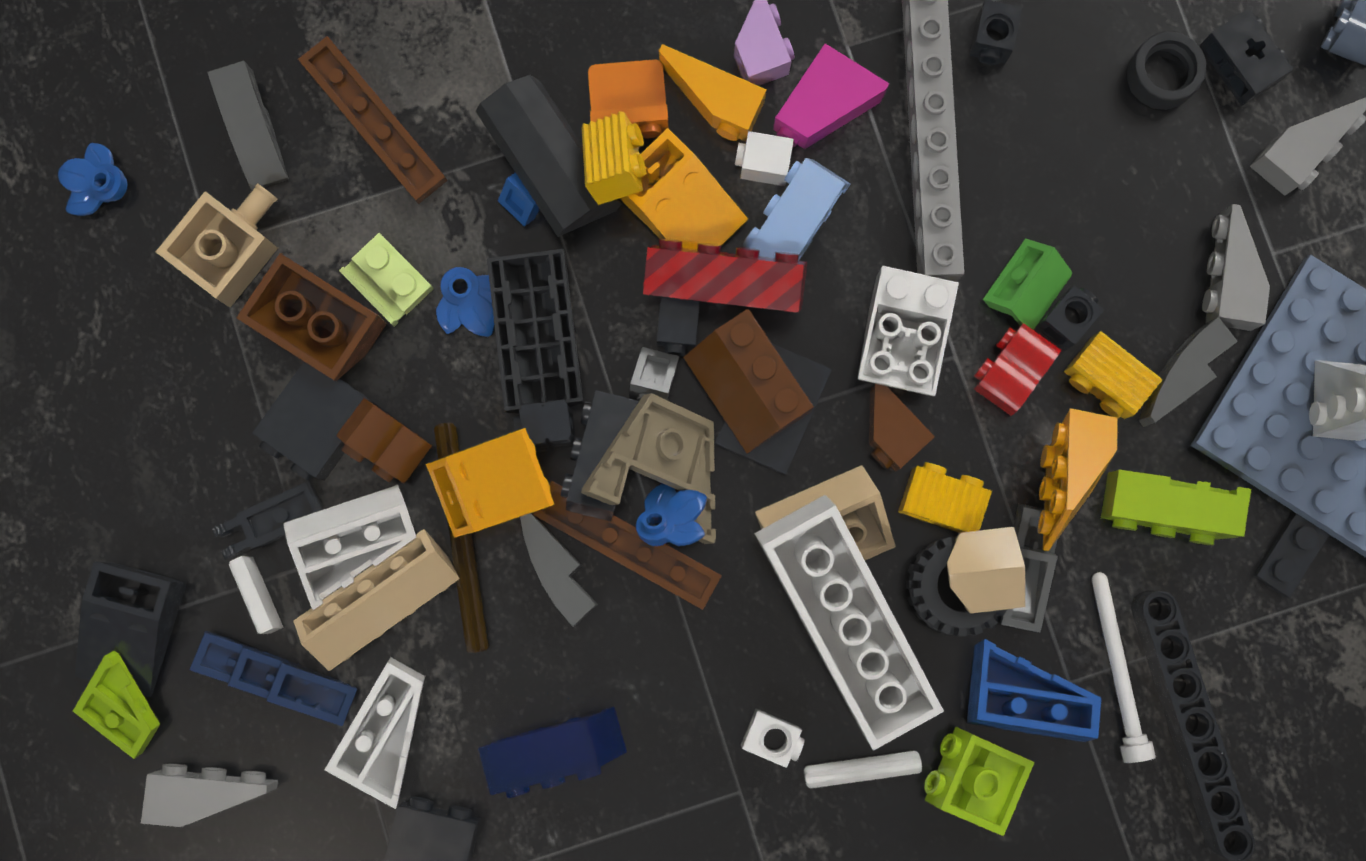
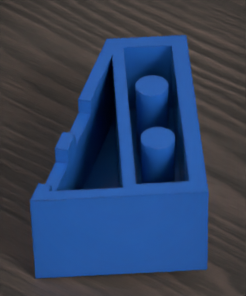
(1025, 699)

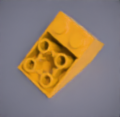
(683, 197)
(1073, 466)
(490, 483)

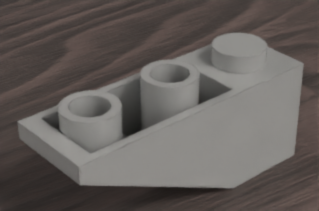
(1299, 149)
(1238, 279)
(184, 797)

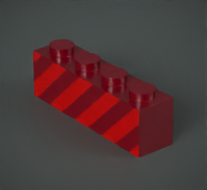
(725, 277)

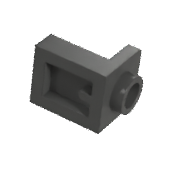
(653, 374)

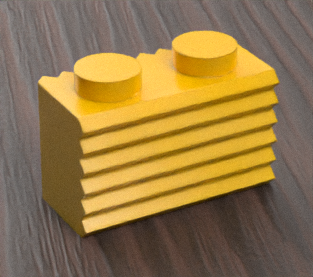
(612, 158)
(1112, 376)
(945, 500)

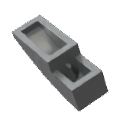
(248, 124)
(1187, 370)
(554, 568)
(1038, 571)

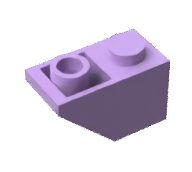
(760, 47)

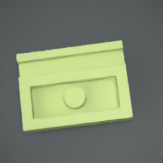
(386, 279)

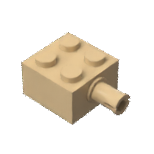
(220, 245)

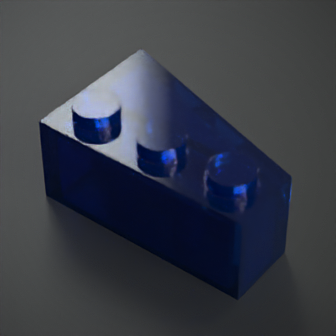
(552, 753)

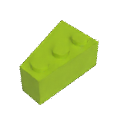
(1174, 507)

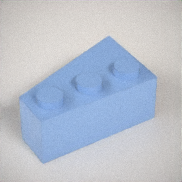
(799, 211)

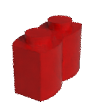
(1017, 368)

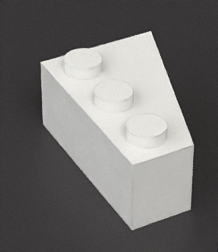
(1339, 401)
(346, 540)
(380, 736)

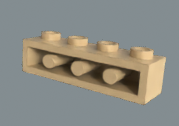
(375, 601)

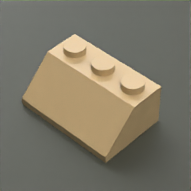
(856, 501)

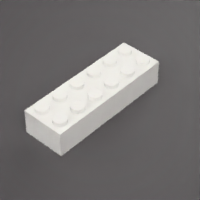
(849, 621)

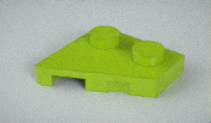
(117, 707)

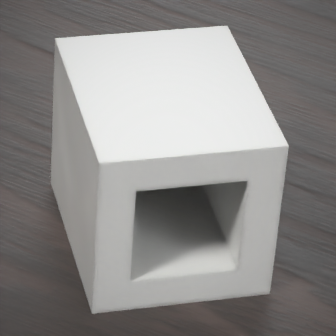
(764, 158)

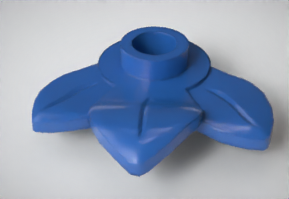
(92, 180)
(470, 308)
(675, 514)

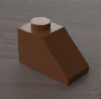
(894, 429)

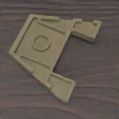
(665, 446)

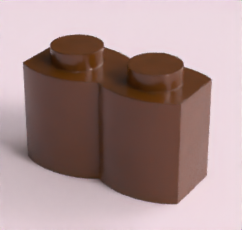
(382, 440)

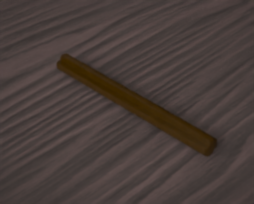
(464, 560)

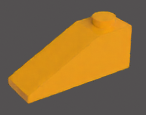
(721, 98)

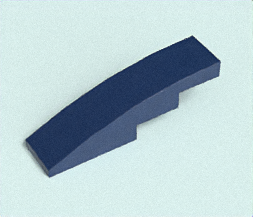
(273, 678)

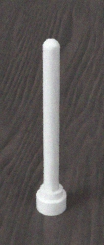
(1136, 745)

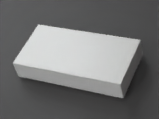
(255, 595)

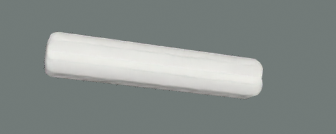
(862, 769)

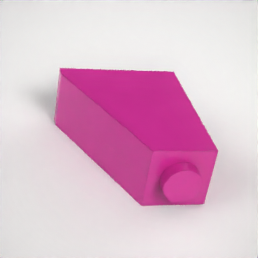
(827, 98)

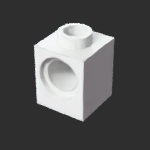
(754, 738)

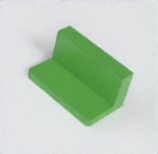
(1029, 283)

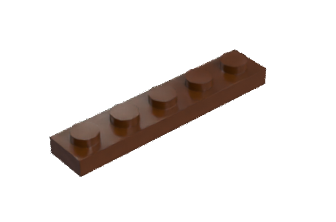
(372, 120)
(622, 544)

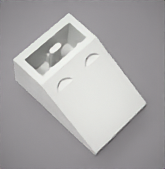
(907, 330)

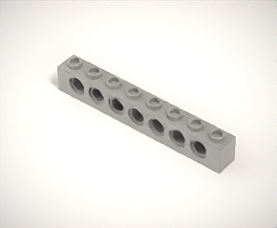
(933, 139)

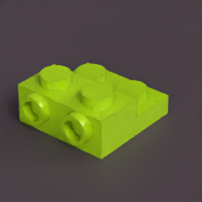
(977, 781)

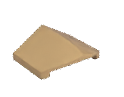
(987, 570)

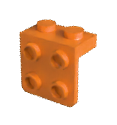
(633, 89)

